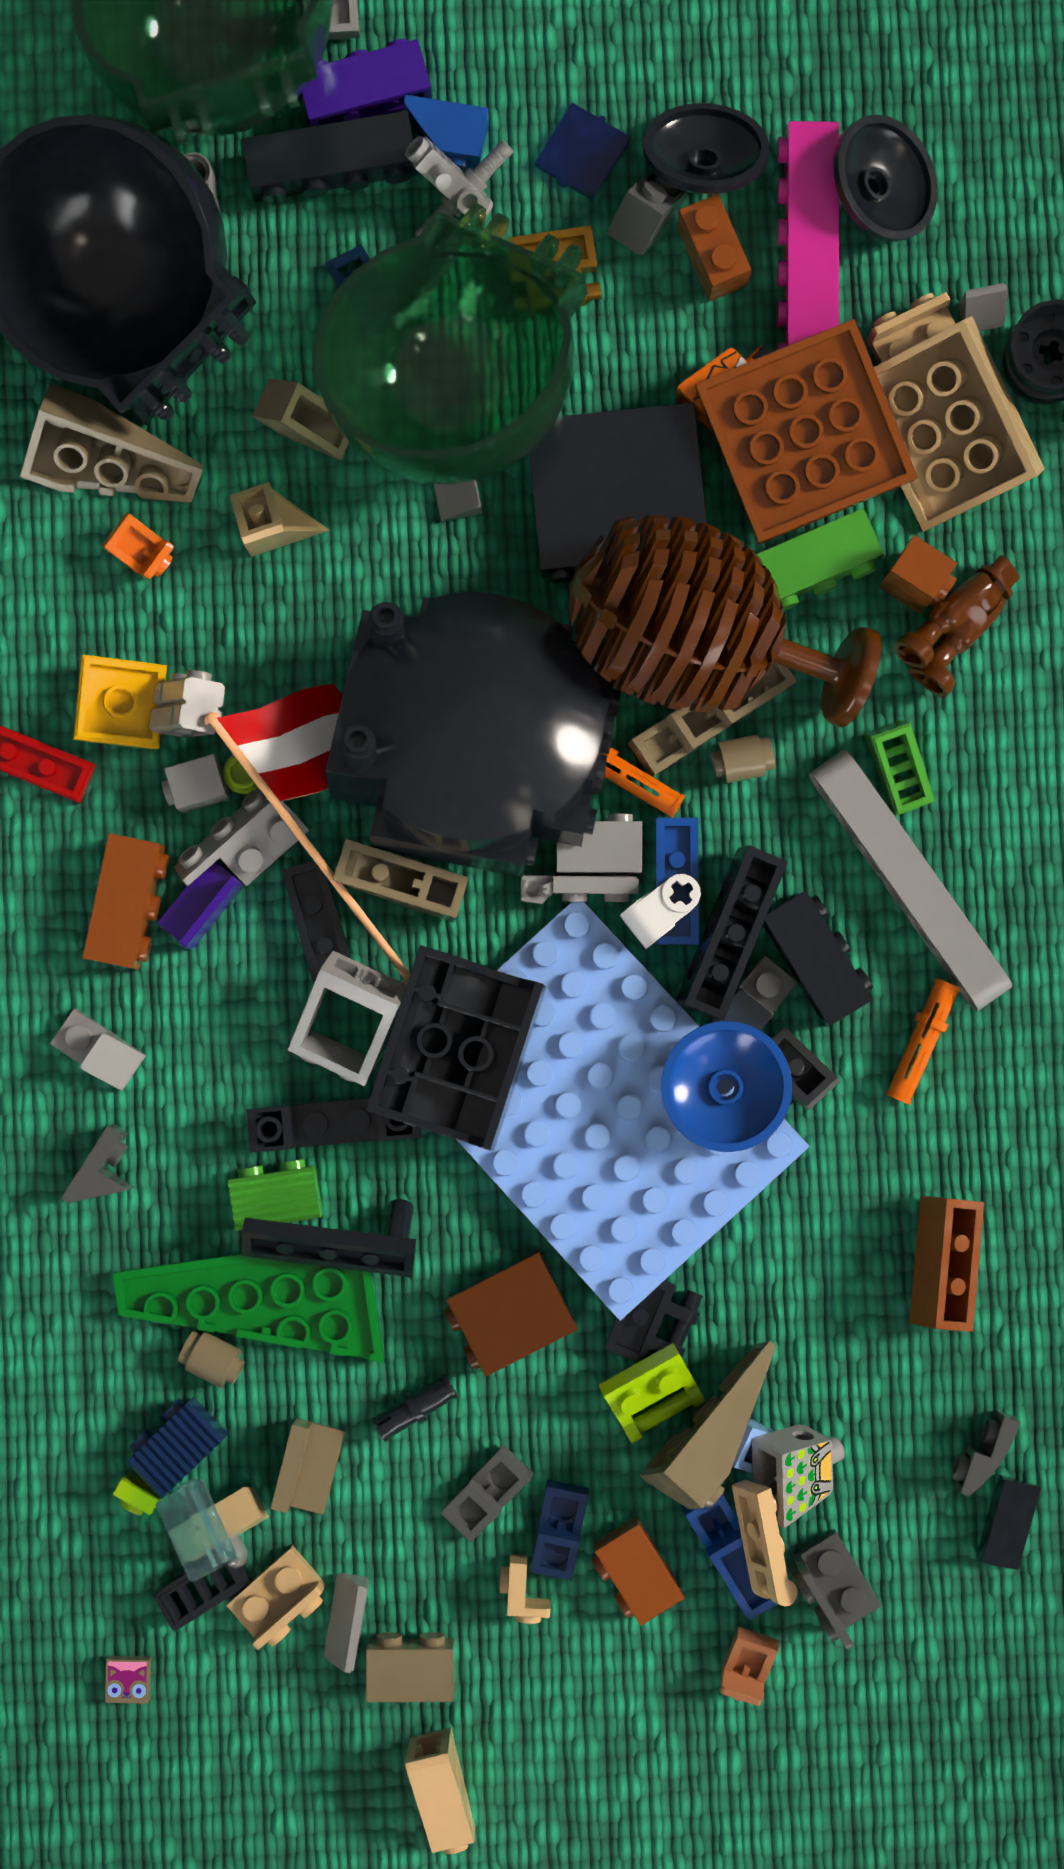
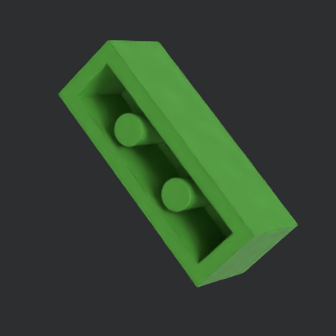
(823, 557)

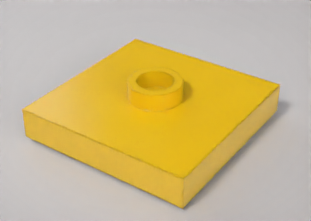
(117, 701)

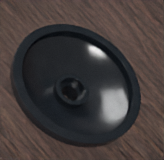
(706, 148)
(885, 178)

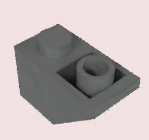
(645, 213)

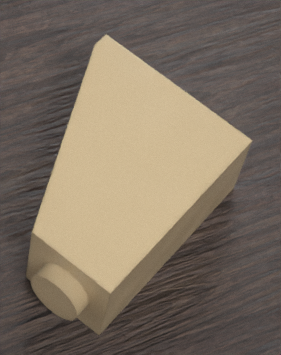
(440, 1791)

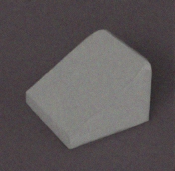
(985, 305)
(458, 500)

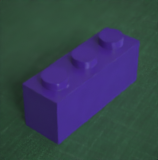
(367, 83)

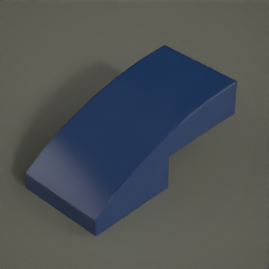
(559, 1530)

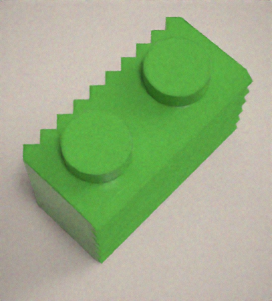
(276, 1195)

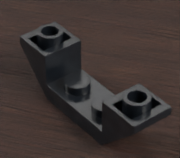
(321, 1125)

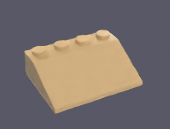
(956, 424)

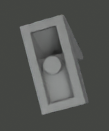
(98, 1050)

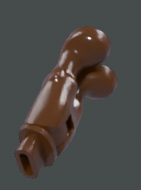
(961, 620)

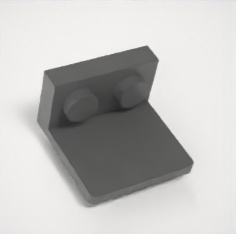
(833, 1580)

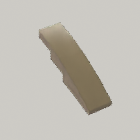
(687, 730)

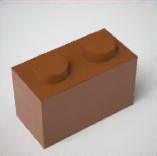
(713, 247)
(920, 576)
(637, 1571)

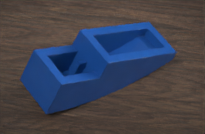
(722, 1539)

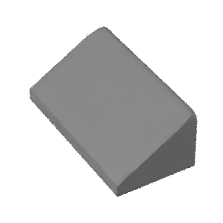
(346, 1620)

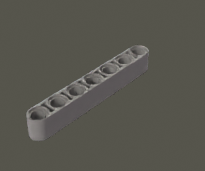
(910, 880)

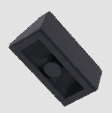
(1008, 1522)

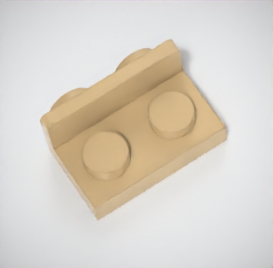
(898, 333)
(277, 1597)

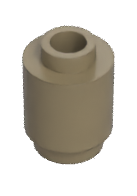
(743, 758)
(211, 1359)

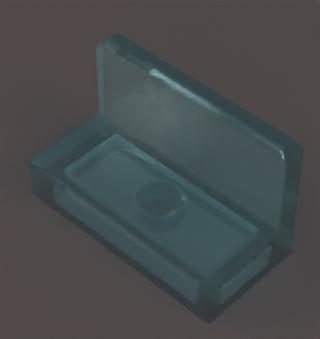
(196, 1530)

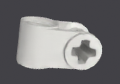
(656, 913)

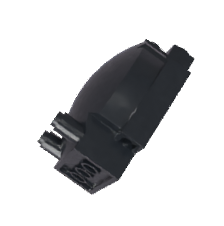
(471, 731)

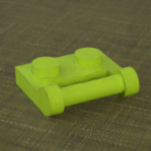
(645, 1385)

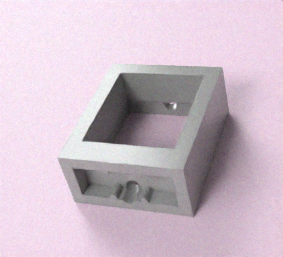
(363, 987)

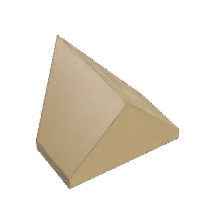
(270, 520)

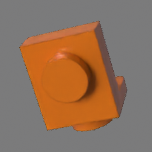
(139, 547)

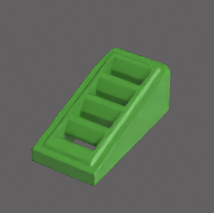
(885, 771)

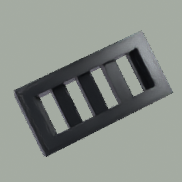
(170, 1608)

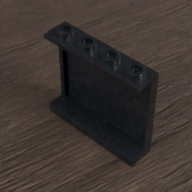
(608, 470)

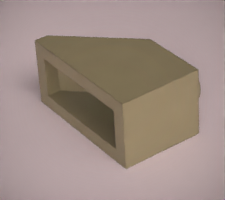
(300, 417)

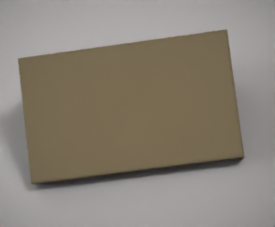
(308, 1467)

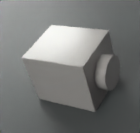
(195, 784)

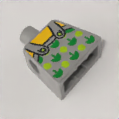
(796, 1468)

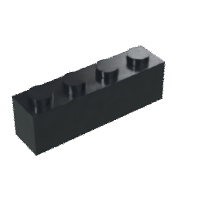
(329, 157)

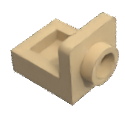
(514, 1583)

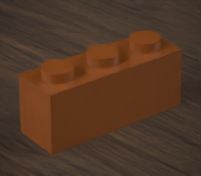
(126, 902)
(946, 1263)

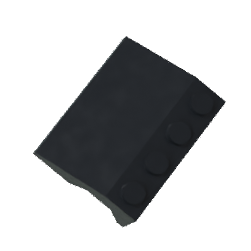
(456, 1048)

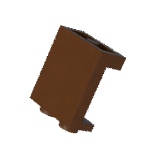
(510, 1314)

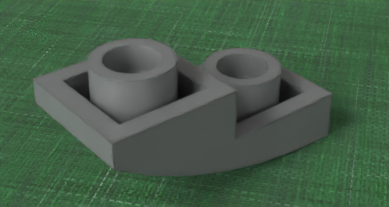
(977, 1465)

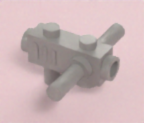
(458, 187)

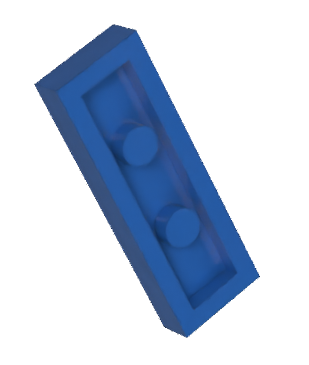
(678, 854)

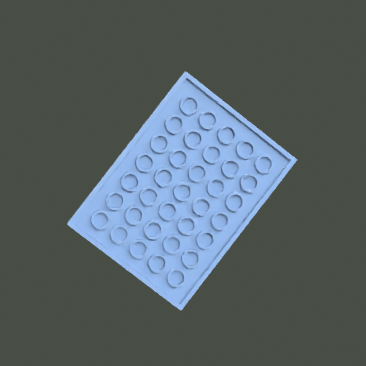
(588, 1125)

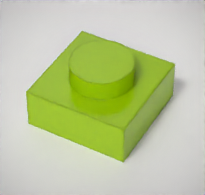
(136, 1495)

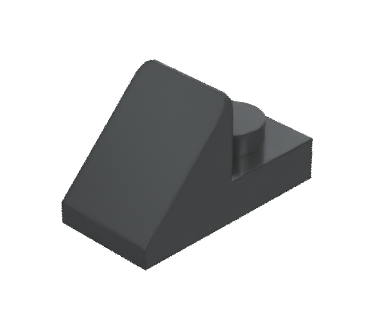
(759, 994)
(809, 1075)
(93, 1177)

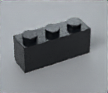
(817, 958)

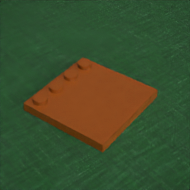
(806, 431)

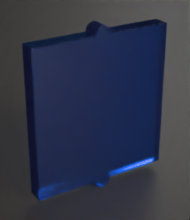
(582, 151)

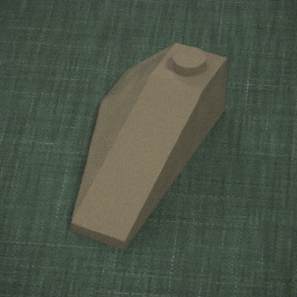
(701, 1457)

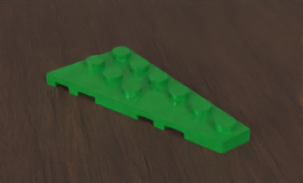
(259, 1301)

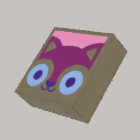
(128, 1679)

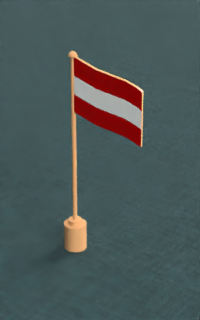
(287, 757)

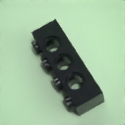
(731, 932)

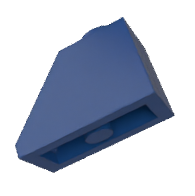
(452, 127)

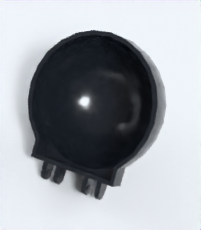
(111, 259)

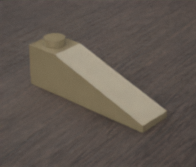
(97, 449)

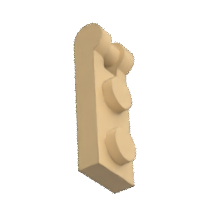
(763, 1543)

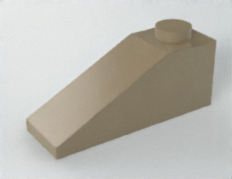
(401, 880)

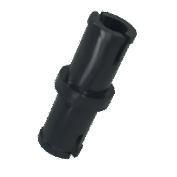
(414, 1407)

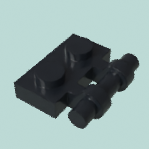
(638, 1329)

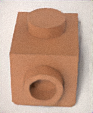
(748, 1666)

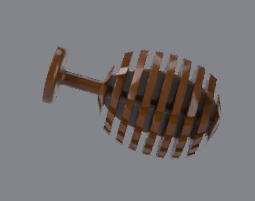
(699, 621)

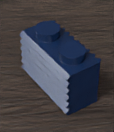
(176, 1447)

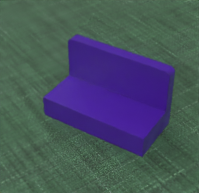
(200, 905)

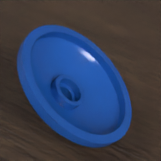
(759, 1080)

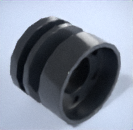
(1034, 334)

